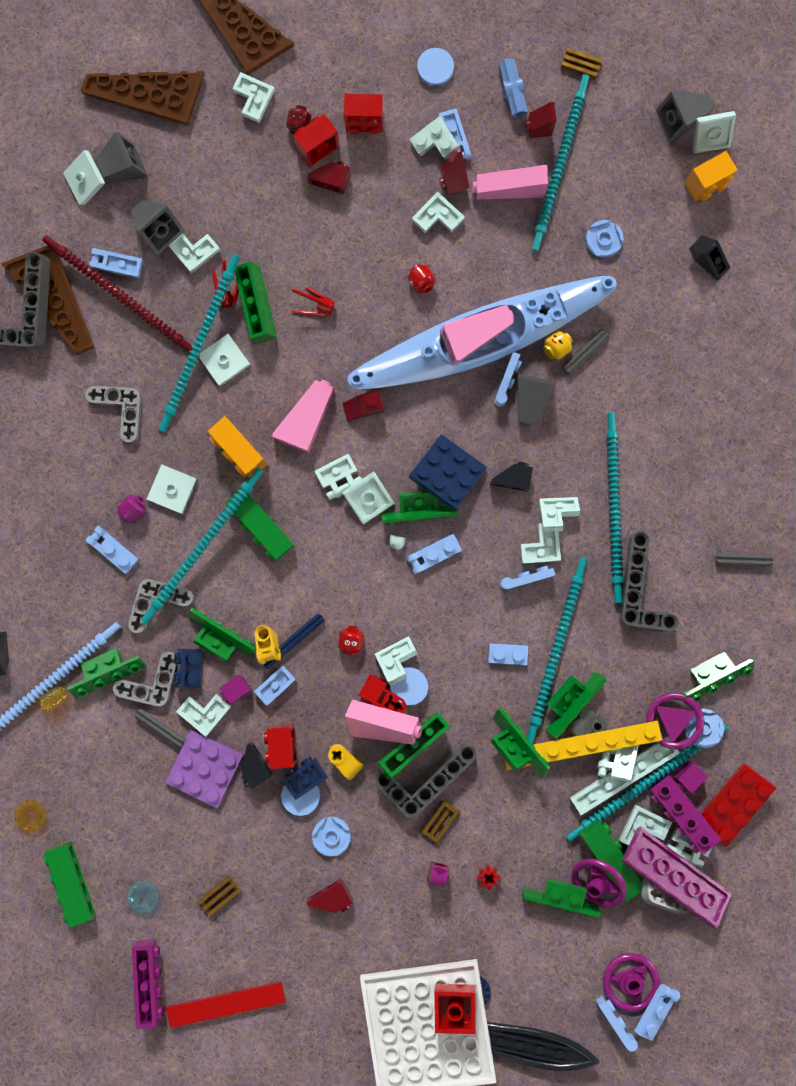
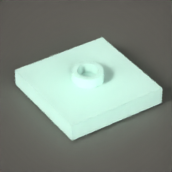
(714, 132)
(84, 177)
(224, 360)
(172, 489)
(368, 497)

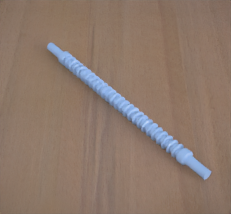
(100, 639)

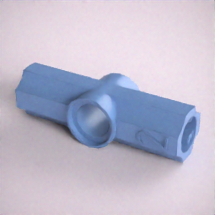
(513, 88)

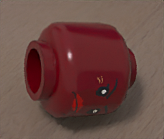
(298, 118)

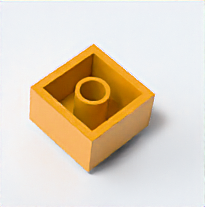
(711, 177)

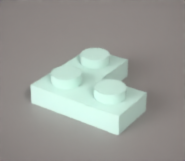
(258, 96)
(435, 134)
(438, 210)
(194, 255)
(554, 509)
(545, 551)
(392, 657)
(204, 718)
(647, 820)

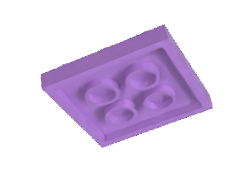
(204, 768)

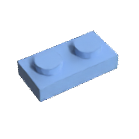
(508, 654)
(275, 685)

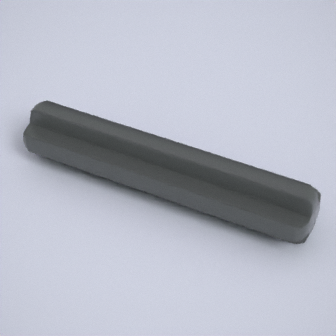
(583, 354)
(749, 560)
(160, 728)

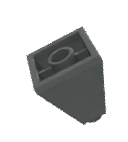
(680, 111)
(120, 161)
(156, 224)
(532, 397)

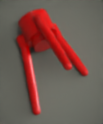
(228, 299)
(324, 304)

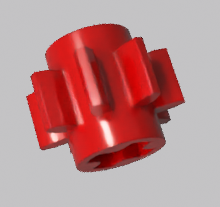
(488, 882)

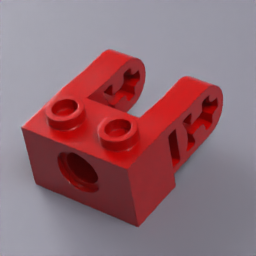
(376, 692)

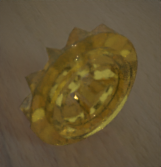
(22, 819)

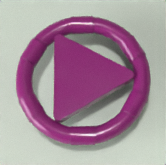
(677, 719)
(599, 883)
(630, 981)

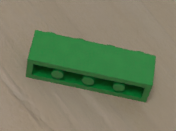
(255, 302)
(262, 527)
(404, 753)
(608, 850)
(69, 884)

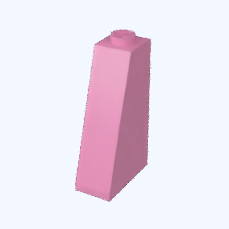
(512, 184)
(473, 332)
(305, 418)
(381, 724)

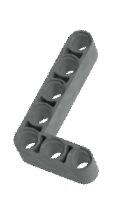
(30, 310)
(637, 589)
(428, 784)

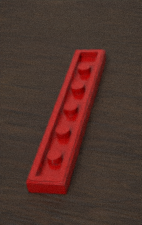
(225, 1004)

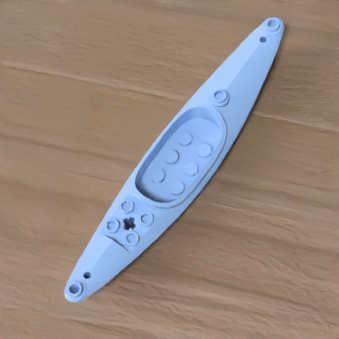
(427, 358)

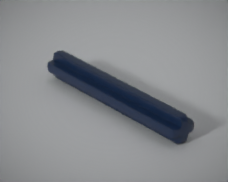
(297, 637)

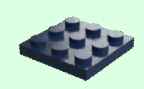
(447, 472)

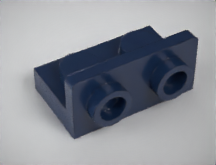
(188, 668)
(304, 778)

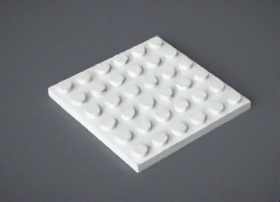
(403, 1029)

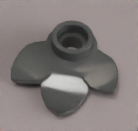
(586, 723)

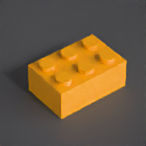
(236, 447)

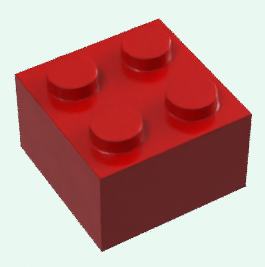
(363, 113)
(316, 140)
(280, 746)
(455, 1008)

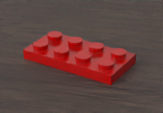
(737, 802)

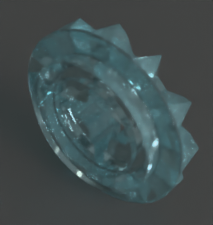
(134, 897)

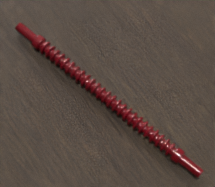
(62, 252)

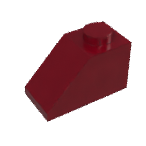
(541, 121)
(454, 173)
(331, 177)
(363, 405)
(332, 898)

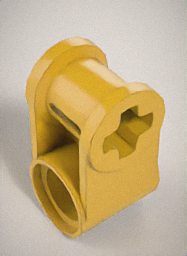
(267, 648)
(347, 764)

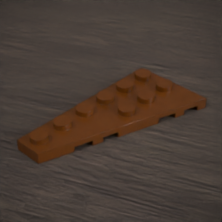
(246, 33)
(154, 93)
(62, 304)

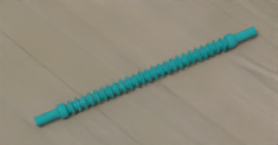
(579, 98)
(227, 277)
(617, 579)
(577, 580)
(157, 604)
(638, 788)

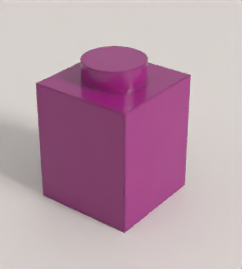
(235, 689)
(690, 777)

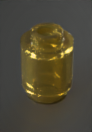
(54, 699)

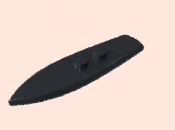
(538, 1048)

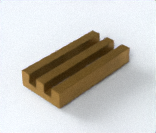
(570, 52)
(449, 808)
(206, 906)

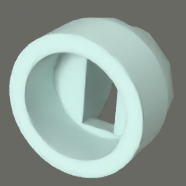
(397, 542)

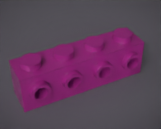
(685, 814)
(146, 984)

